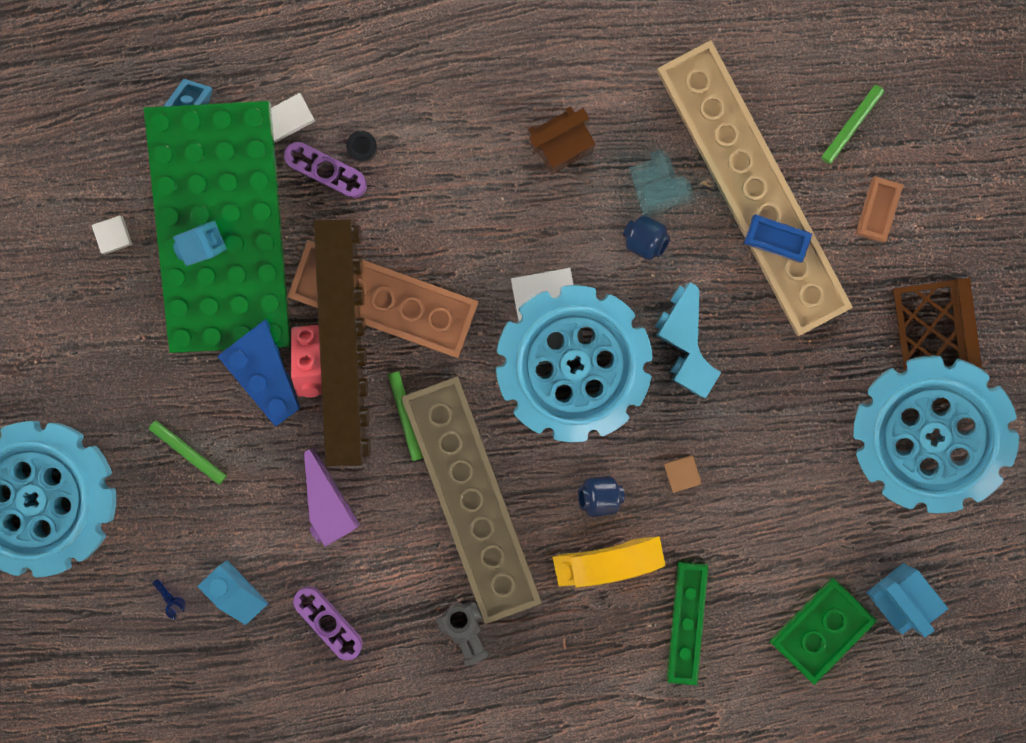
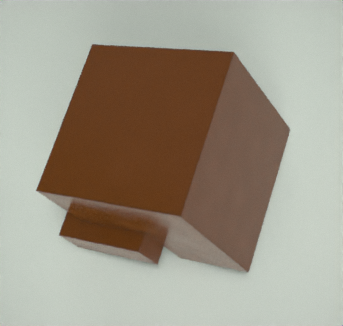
(562, 140)

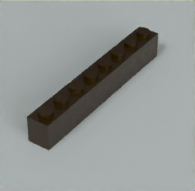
(340, 341)

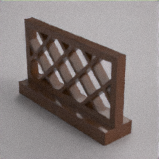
(963, 320)

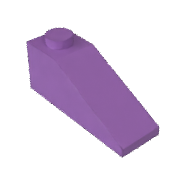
(328, 509)

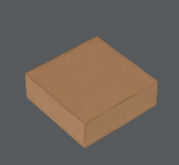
(682, 473)

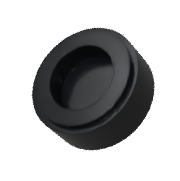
(362, 146)

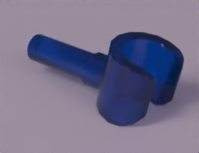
(169, 599)

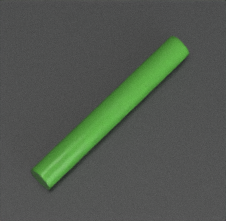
(852, 124)
(398, 392)
(187, 452)

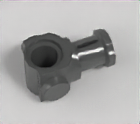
(464, 632)

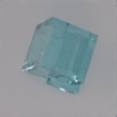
(658, 186)

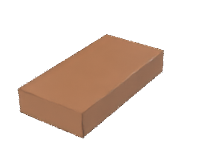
(879, 209)

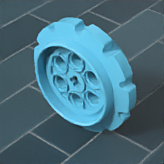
(620, 381)
(987, 442)
(82, 481)

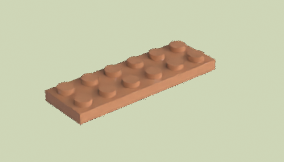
(399, 305)

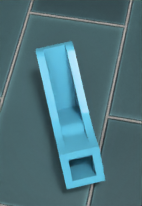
(681, 331)

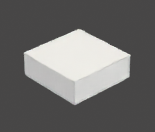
(111, 235)

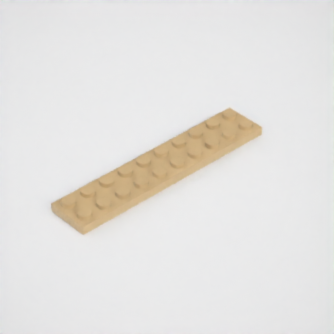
(751, 182)

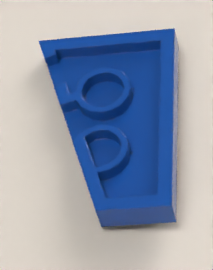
(260, 371)

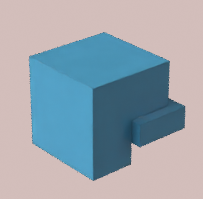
(907, 600)

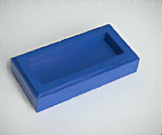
(777, 238)

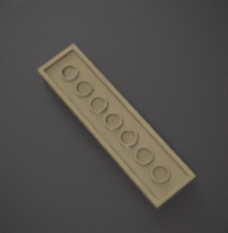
(471, 500)

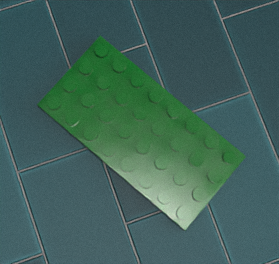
(220, 168)

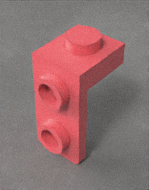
(306, 361)

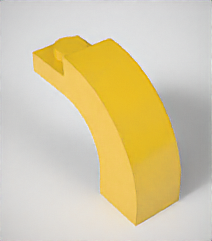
(609, 564)

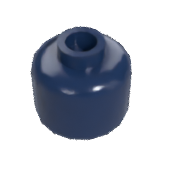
(646, 237)
(600, 496)

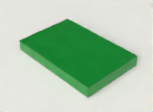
(823, 631)

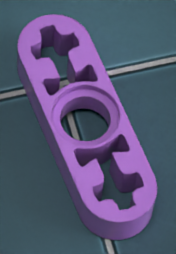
(309, 153)
(306, 612)

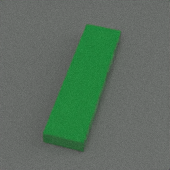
(687, 623)

